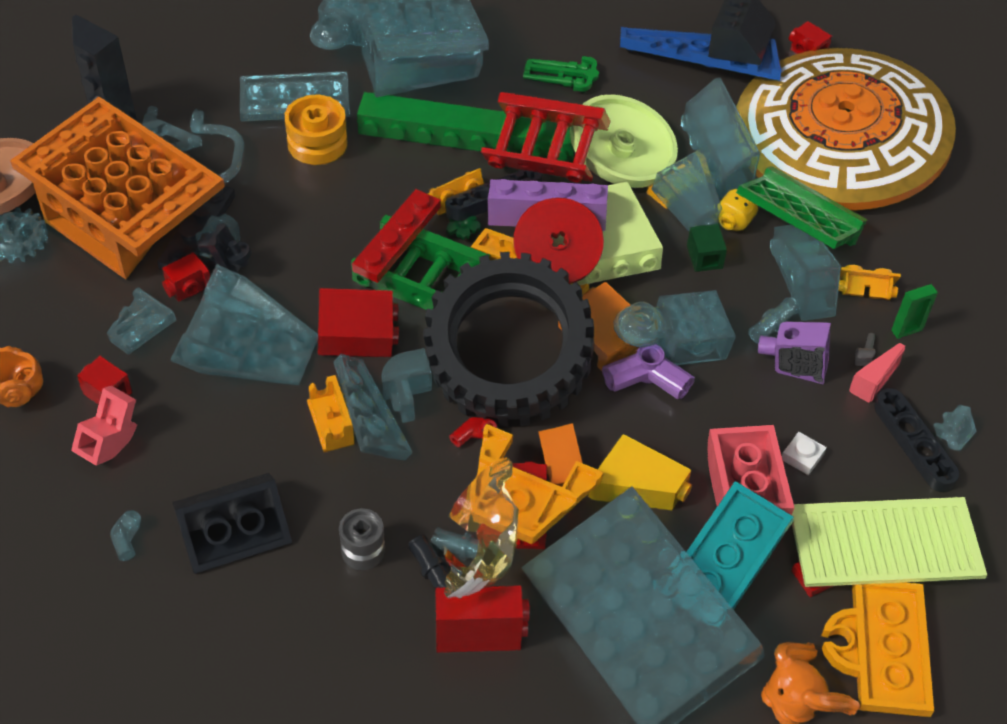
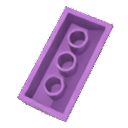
(512, 198)

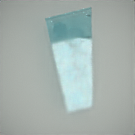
(370, 416)

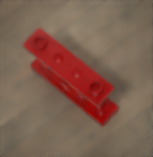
(540, 111)

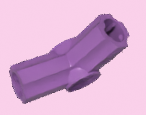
(648, 367)

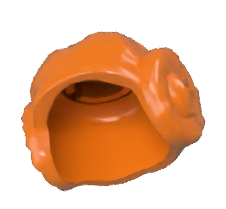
(19, 377)

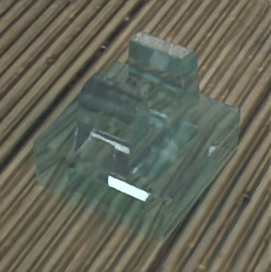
(957, 427)

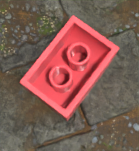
(750, 458)

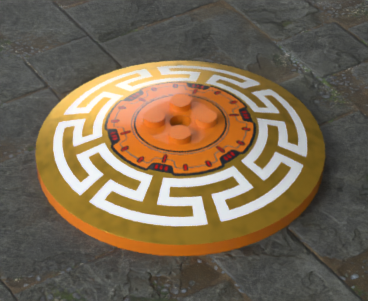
(860, 158)

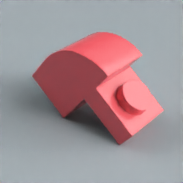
(109, 431)

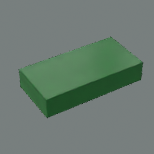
(914, 311)

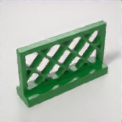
(804, 208)

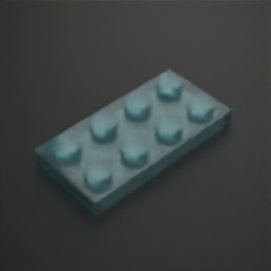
(270, 95)

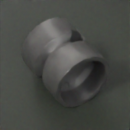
(362, 539)

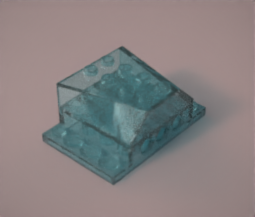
(420, 43)

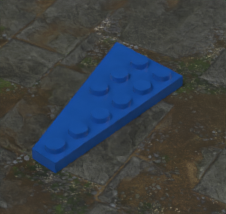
(695, 49)

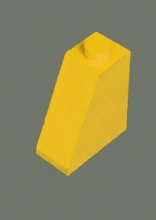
(654, 476)

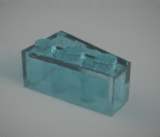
(808, 271)

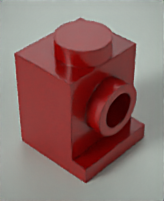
(809, 38)
(185, 277)

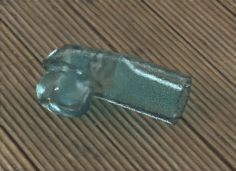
(123, 532)

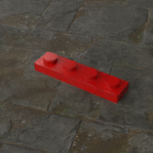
(396, 235)

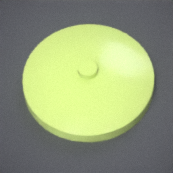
(634, 145)

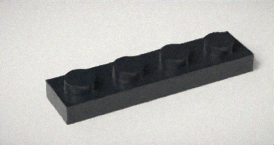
(184, 240)

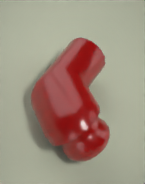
(470, 429)

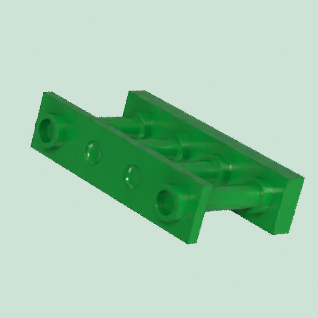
(430, 247)

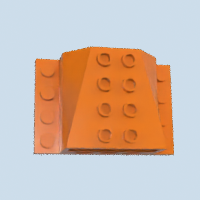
(113, 184)

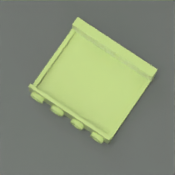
(628, 239)

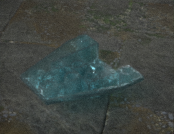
(244, 334)

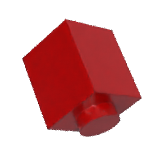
(101, 375)

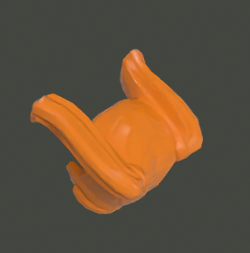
(802, 687)

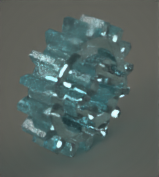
(29, 232)

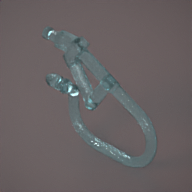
(190, 141)

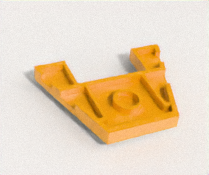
(538, 501)

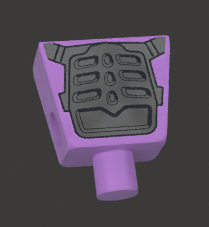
(799, 349)

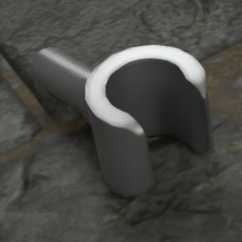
(864, 355)

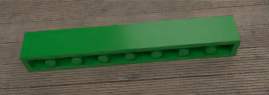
(450, 125)

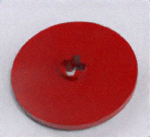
(560, 218)

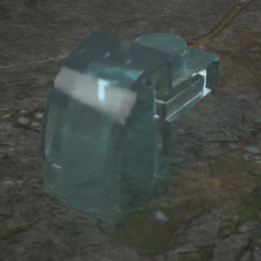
(404, 376)

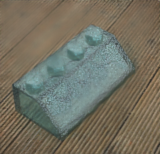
(722, 137)

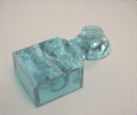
(337, 24)
(684, 325)

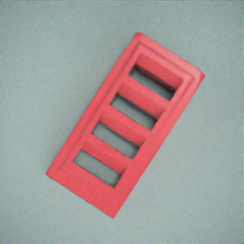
(873, 377)

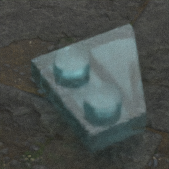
(139, 322)

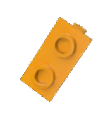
(456, 186)
(879, 281)

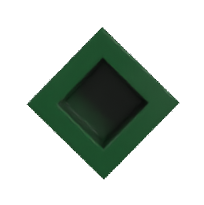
(706, 247)

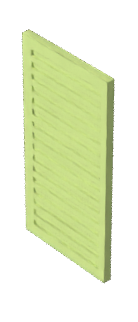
(886, 542)

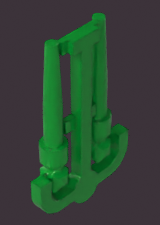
(564, 68)

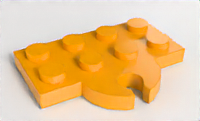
(885, 648)

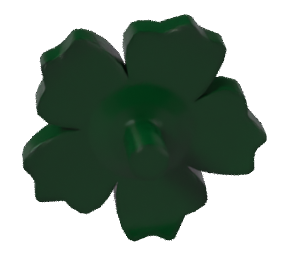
(463, 227)

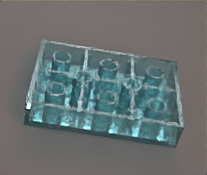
(643, 612)

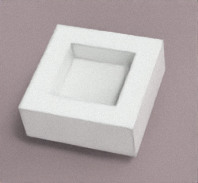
(803, 453)

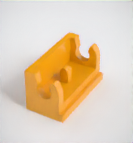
(330, 416)

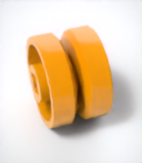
(316, 129)

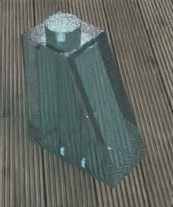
(689, 191)

